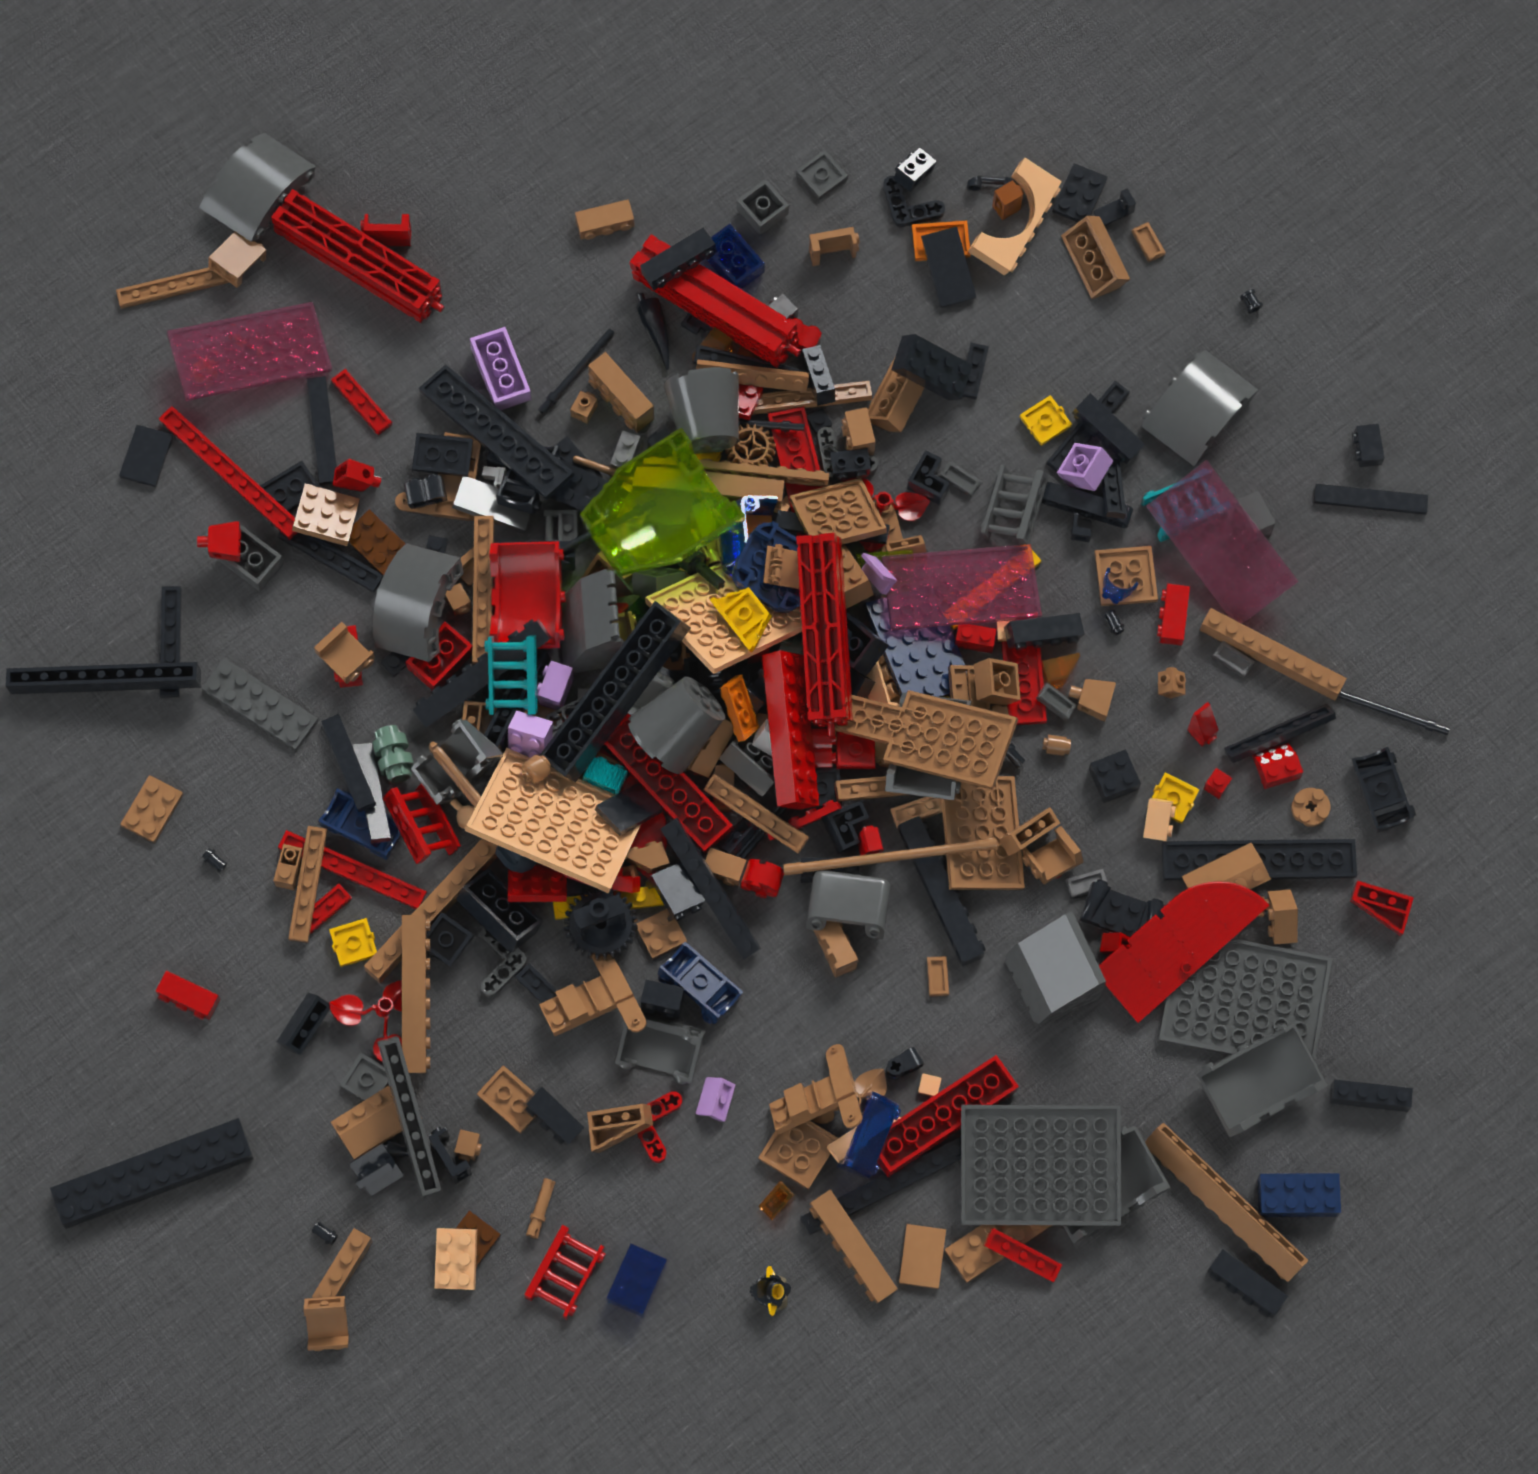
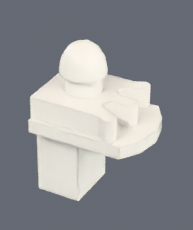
(494, 473)

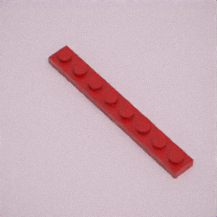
(362, 874)

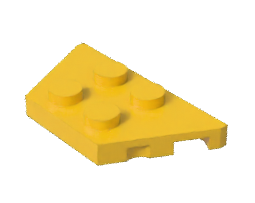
(744, 615)

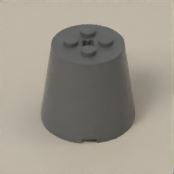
(706, 407)
(677, 724)

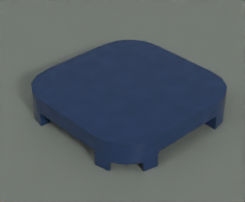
(750, 567)

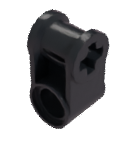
(906, 1062)

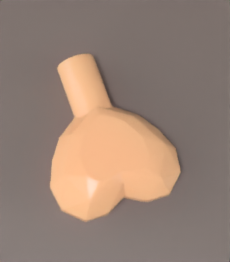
(463, 813)

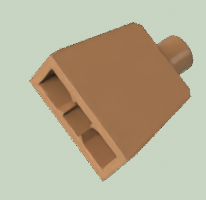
(1094, 697)

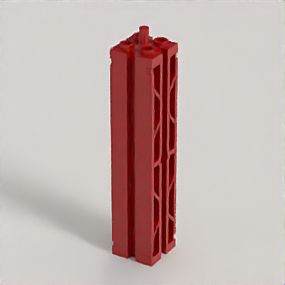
(357, 256)
(724, 307)
(824, 630)

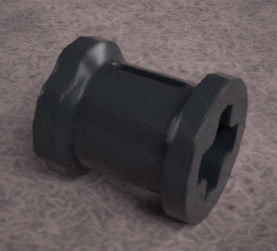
(1251, 301)

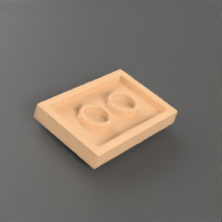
(455, 1258)

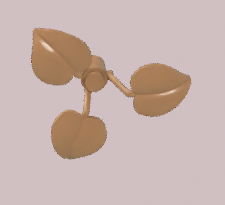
(869, 1081)

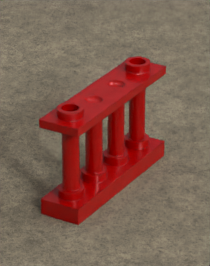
(408, 828)
(545, 1273)

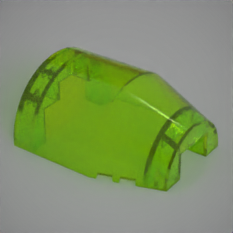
(658, 509)

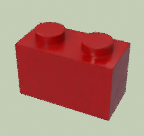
(975, 638)

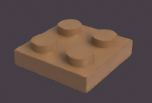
(660, 934)

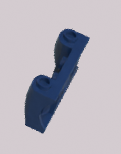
(345, 820)
(700, 982)

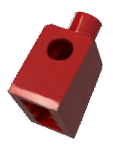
(355, 476)
(222, 541)

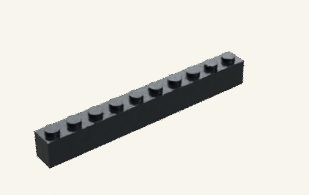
(103, 678)

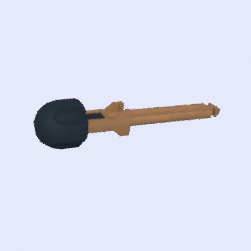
(510, 859)

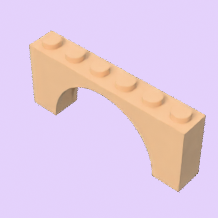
(1039, 189)

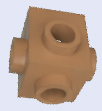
(1171, 683)

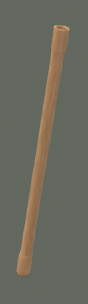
(979, 845)

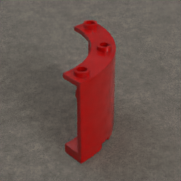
(527, 588)

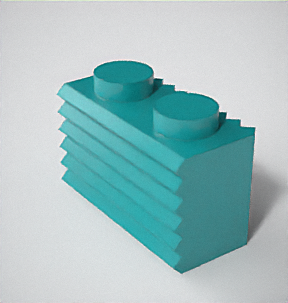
(605, 775)

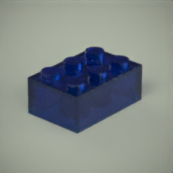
(735, 258)
(636, 1280)

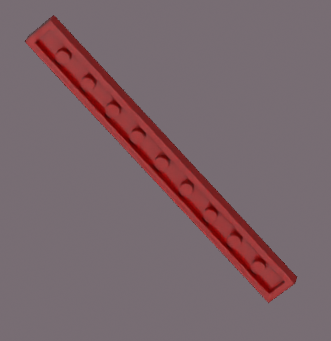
(229, 471)

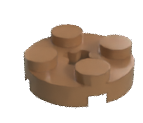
(1304, 815)

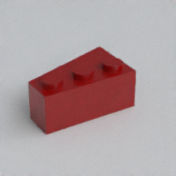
(1383, 905)

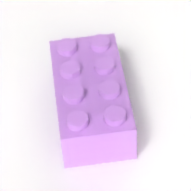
(500, 369)

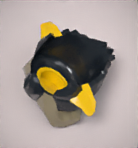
(771, 1291)

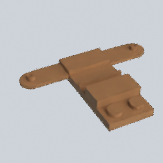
(451, 486)
(593, 999)
(820, 1097)

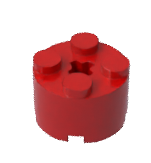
(762, 878)

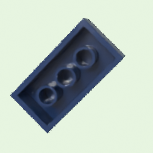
(1299, 1195)

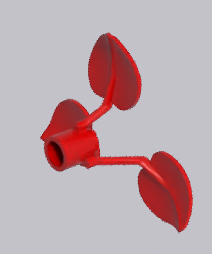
(910, 507)
(349, 1009)

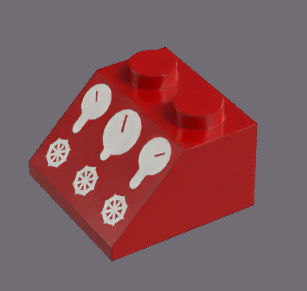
(1278, 765)

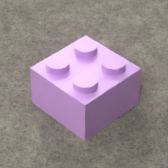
(1085, 466)
(555, 685)
(529, 734)

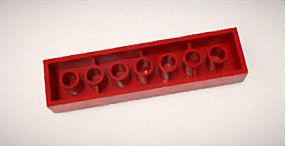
(790, 730)
(673, 791)
(941, 1114)

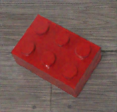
(453, 654)

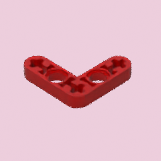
(660, 1146)

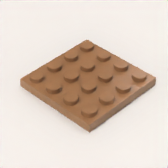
(840, 510)

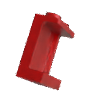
(389, 233)

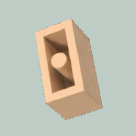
(1158, 819)

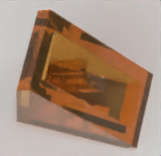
(777, 1200)

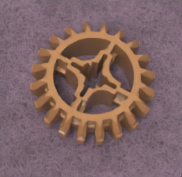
(757, 450)

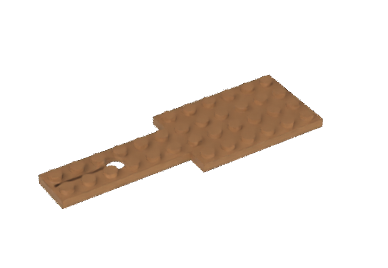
(936, 736)
(980, 815)

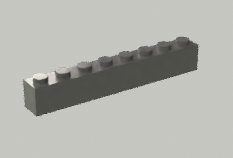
(409, 1116)

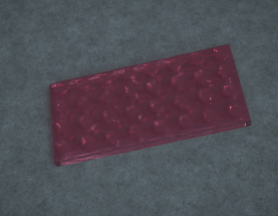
(249, 351)
(1222, 543)
(962, 587)

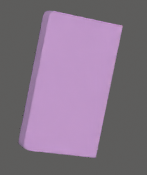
(878, 574)
(715, 1098)

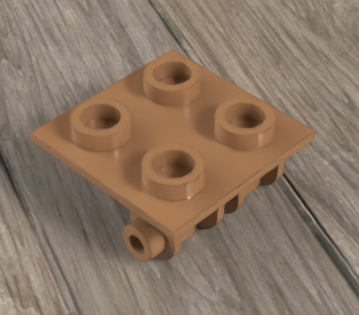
(781, 567)

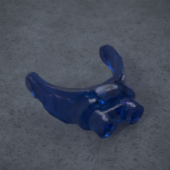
(1115, 593)

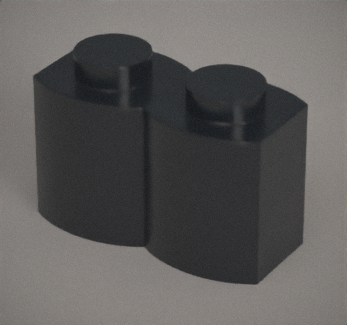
(425, 491)

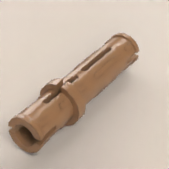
(539, 1212)

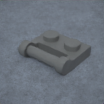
(566, 524)

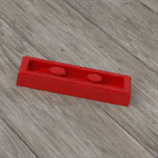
(329, 905)

